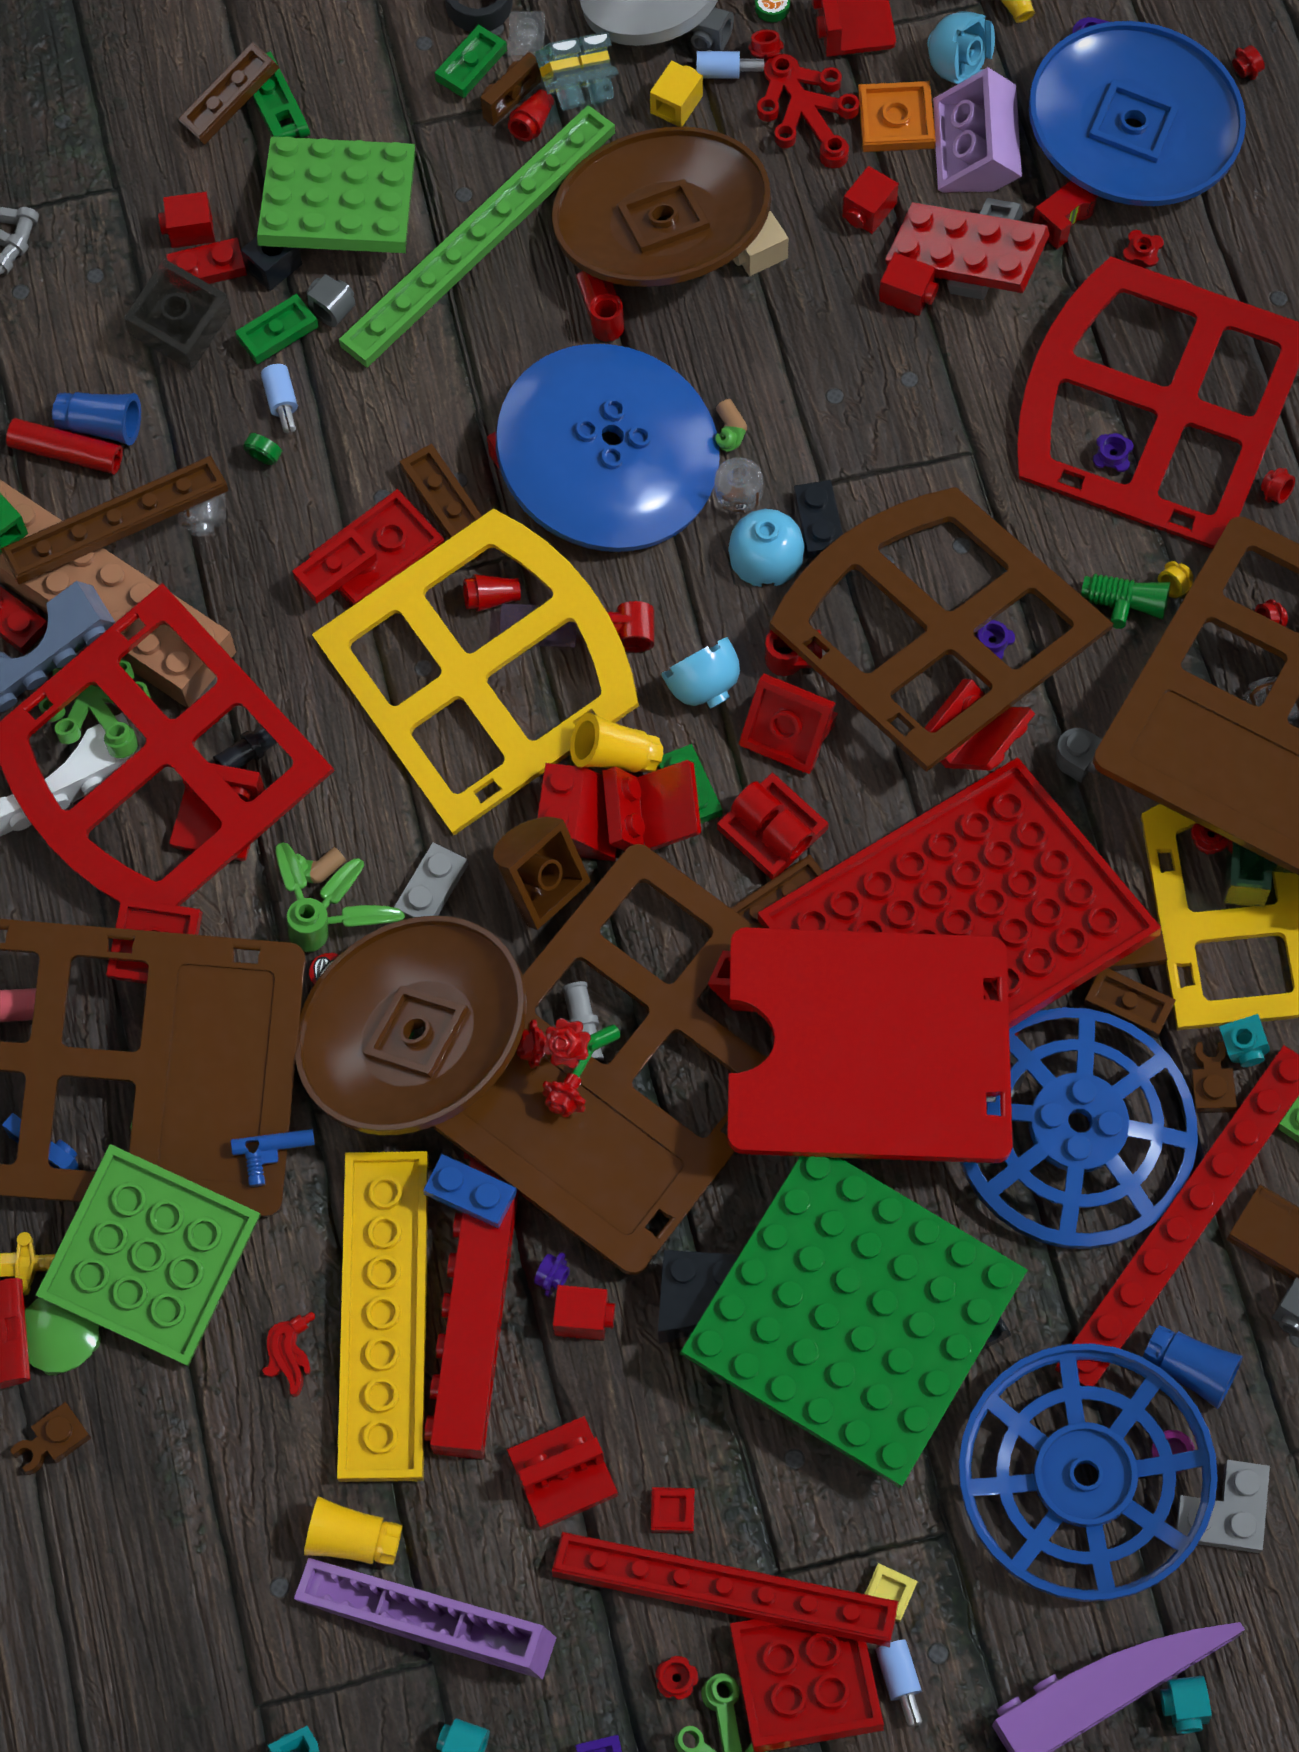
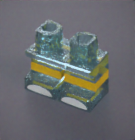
(577, 64)

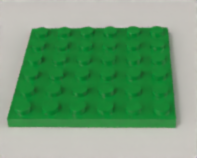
(854, 1314)

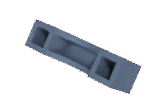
(74, 621)

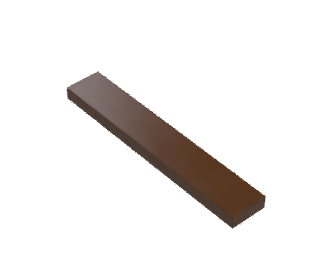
(114, 519)

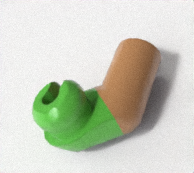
(734, 427)
(320, 870)

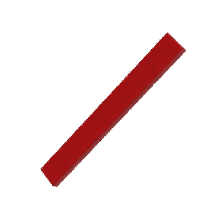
(725, 1589)

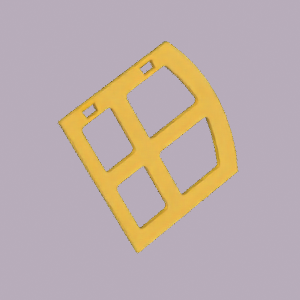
(467, 674)
(1185, 929)

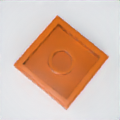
(896, 116)

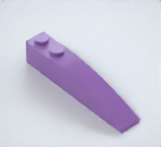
(428, 1618)
(1099, 1690)

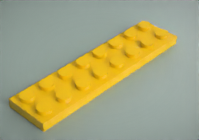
(383, 1317)

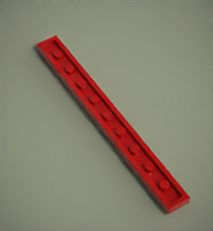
(1190, 1212)

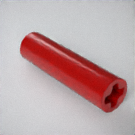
(64, 446)

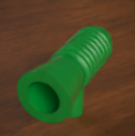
(1125, 594)

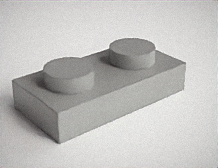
(432, 883)

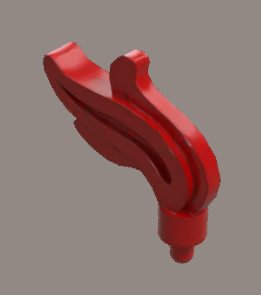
(285, 1354)

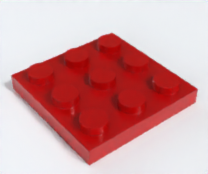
(803, 1685)

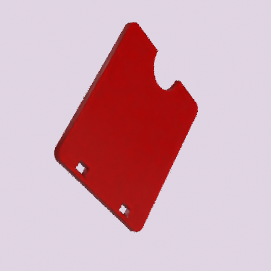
(873, 1046)

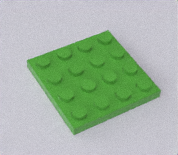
(337, 195)
(148, 1255)

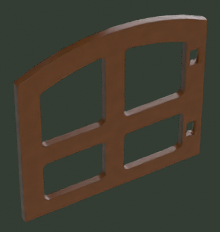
(945, 630)

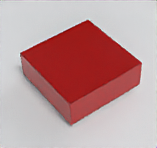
(672, 1510)

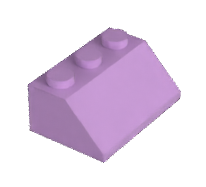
(977, 134)

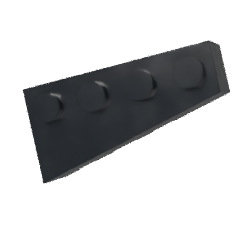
(688, 1289)

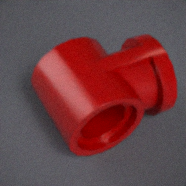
(634, 625)
(786, 663)

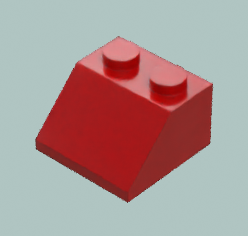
(579, 800)

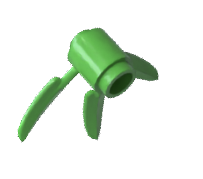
(308, 916)

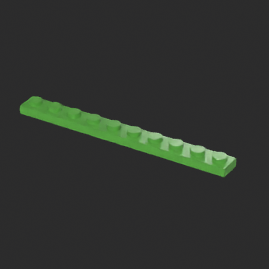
(476, 237)

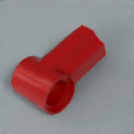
(600, 303)

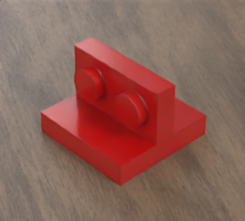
(787, 723)
(148, 917)
(562, 1472)

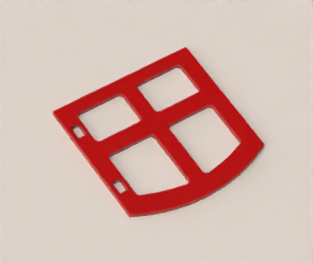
(1174, 405)
(167, 745)

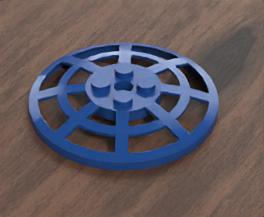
(1092, 1149)
(1106, 1452)

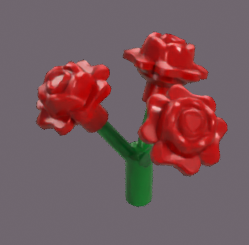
(568, 1047)

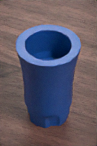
(99, 415)
(1194, 1363)

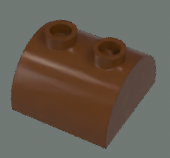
(540, 868)

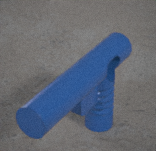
(268, 1150)

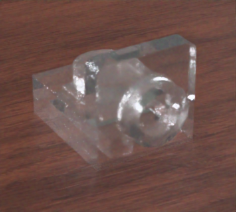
(526, 32)

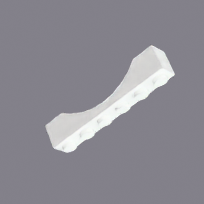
(72, 780)

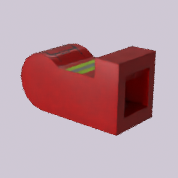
(1063, 210)

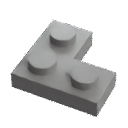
(1240, 1516)

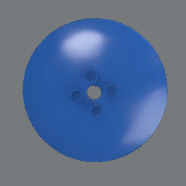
(1144, 73)
(600, 491)

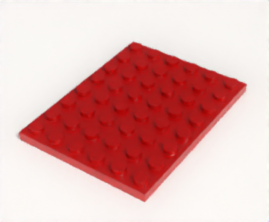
(987, 865)

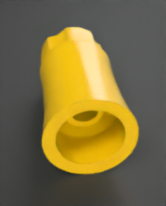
(608, 744)
(351, 1535)

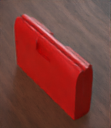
(13, 1334)

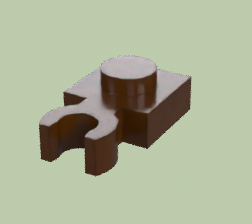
(1211, 1086)
(56, 1434)

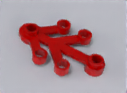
(806, 103)

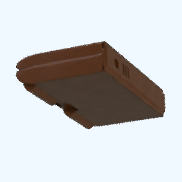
(1270, 1231)

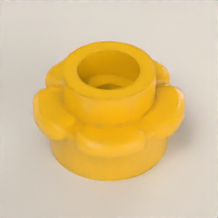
(1179, 576)

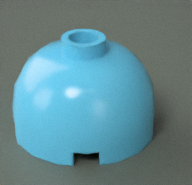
(960, 45)
(766, 548)
(705, 675)

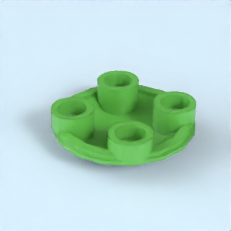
(58, 1337)

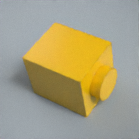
(676, 93)

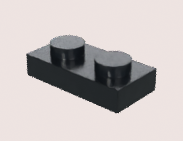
(817, 516)

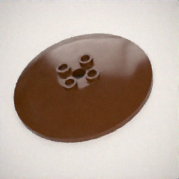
(693, 175)
(384, 986)

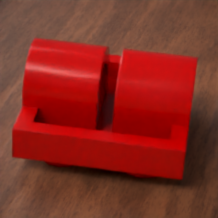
(771, 825)

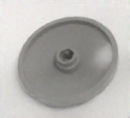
(645, 20)

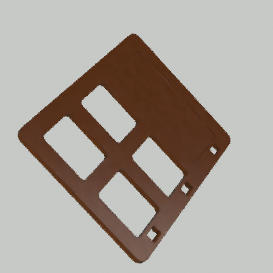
(1202, 746)
(208, 1063)
(623, 1156)

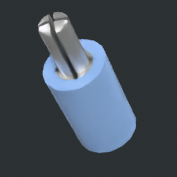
(725, 64)
(280, 394)
(900, 1678)

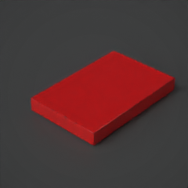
(398, 538)

